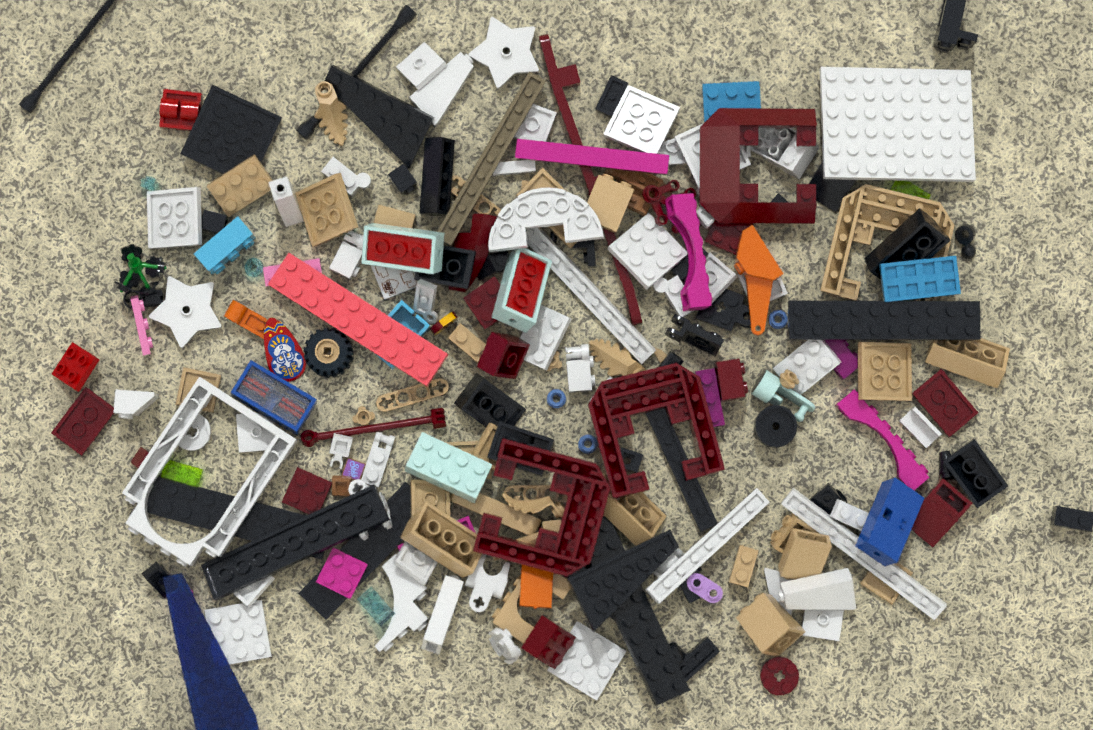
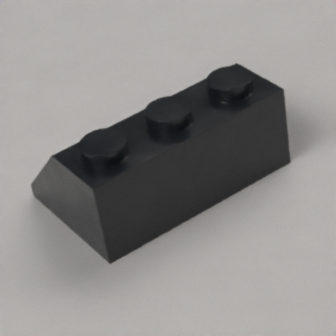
(975, 473)

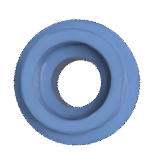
(782, 314)
(550, 398)
(592, 439)

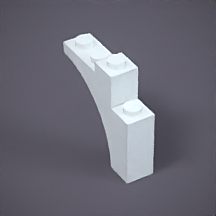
(406, 611)

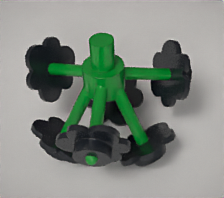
(130, 278)

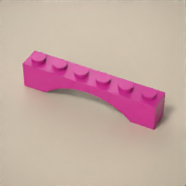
(682, 213)
(907, 468)

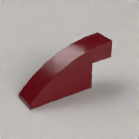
(477, 241)

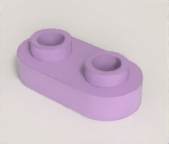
(704, 588)

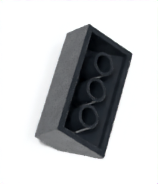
(913, 240)

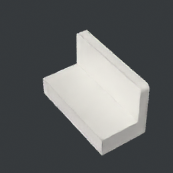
(920, 427)

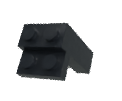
(948, 28)

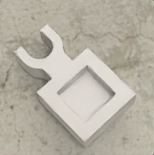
(340, 447)

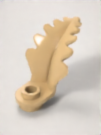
(331, 113)
(617, 361)
(536, 505)

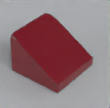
(139, 457)

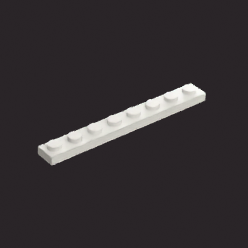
(707, 546)

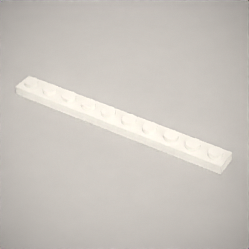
(590, 295)
(846, 541)

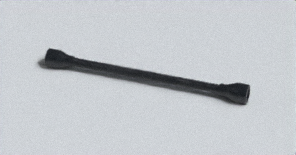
(405, 16)
(30, 101)

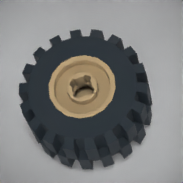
(328, 352)

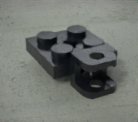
(727, 318)
(695, 335)

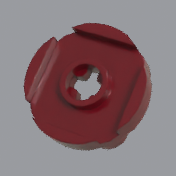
(788, 669)

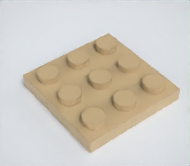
(326, 209)
(884, 371)

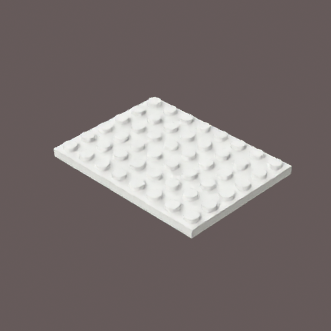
(897, 124)

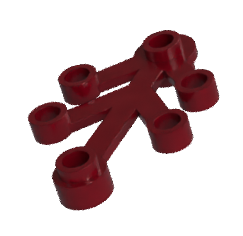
(659, 198)

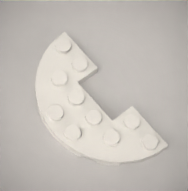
(543, 209)

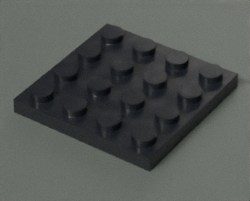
(229, 131)

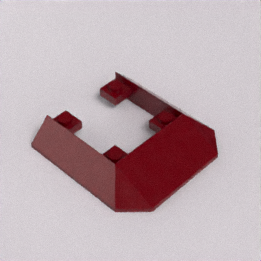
(720, 166)
(644, 392)
(575, 542)

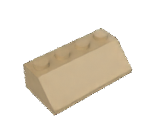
(970, 358)
(634, 516)
(442, 539)

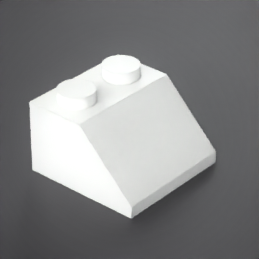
(132, 403)

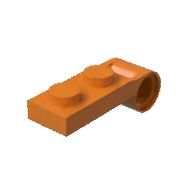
(246, 318)

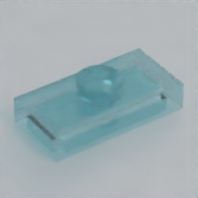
(376, 606)

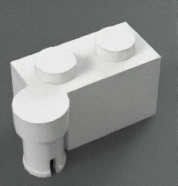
(351, 180)
(348, 256)
(672, 291)
(578, 369)

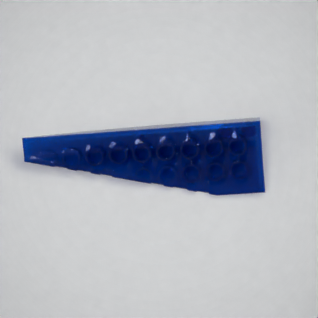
(210, 683)

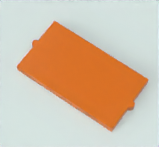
(535, 587)

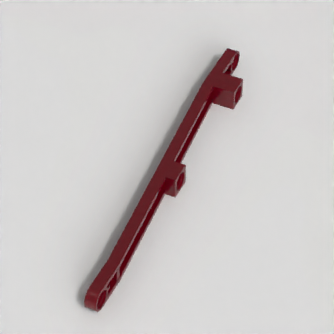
(563, 79)

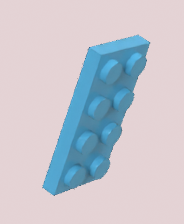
(920, 279)

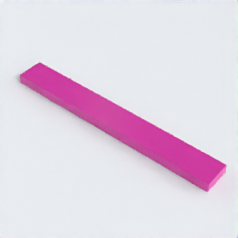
(592, 156)

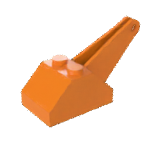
(760, 271)

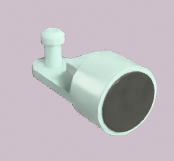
(769, 384)

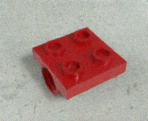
(179, 109)
(75, 366)

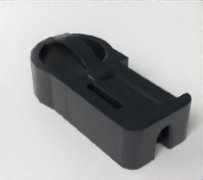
(150, 300)

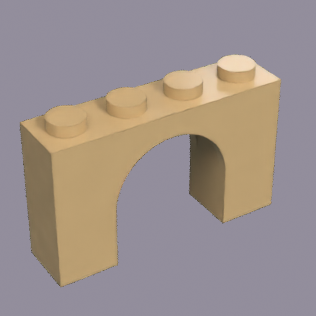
(508, 615)

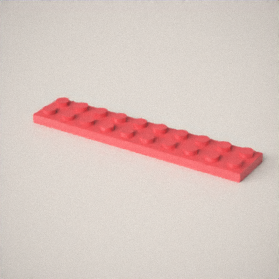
(358, 319)

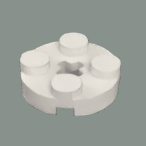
(201, 437)
(503, 645)

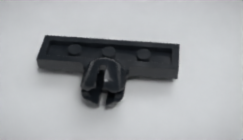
(696, 658)

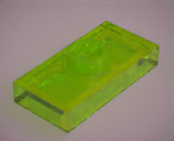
(909, 188)
(182, 473)

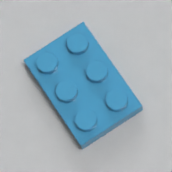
(730, 96)

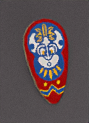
(283, 351)

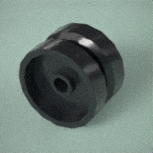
(782, 417)

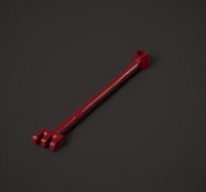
(437, 419)

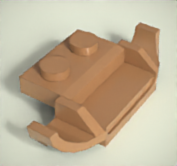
(639, 181)

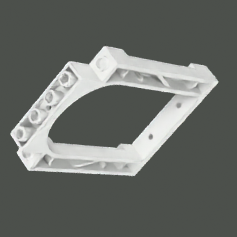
(142, 482)

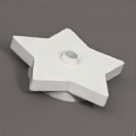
(506, 65)
(186, 324)

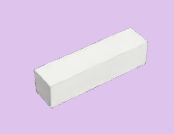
(515, 167)

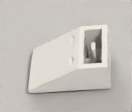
(780, 149)

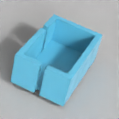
(225, 246)
(404, 315)

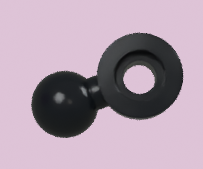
(967, 251)

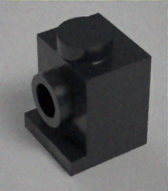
(635, 458)

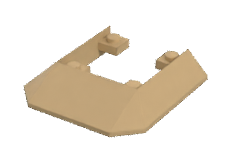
(858, 217)

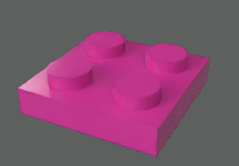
(341, 573)

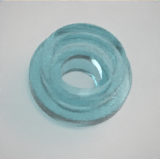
(149, 183)
(248, 267)

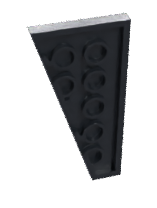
(388, 117)
(610, 583)

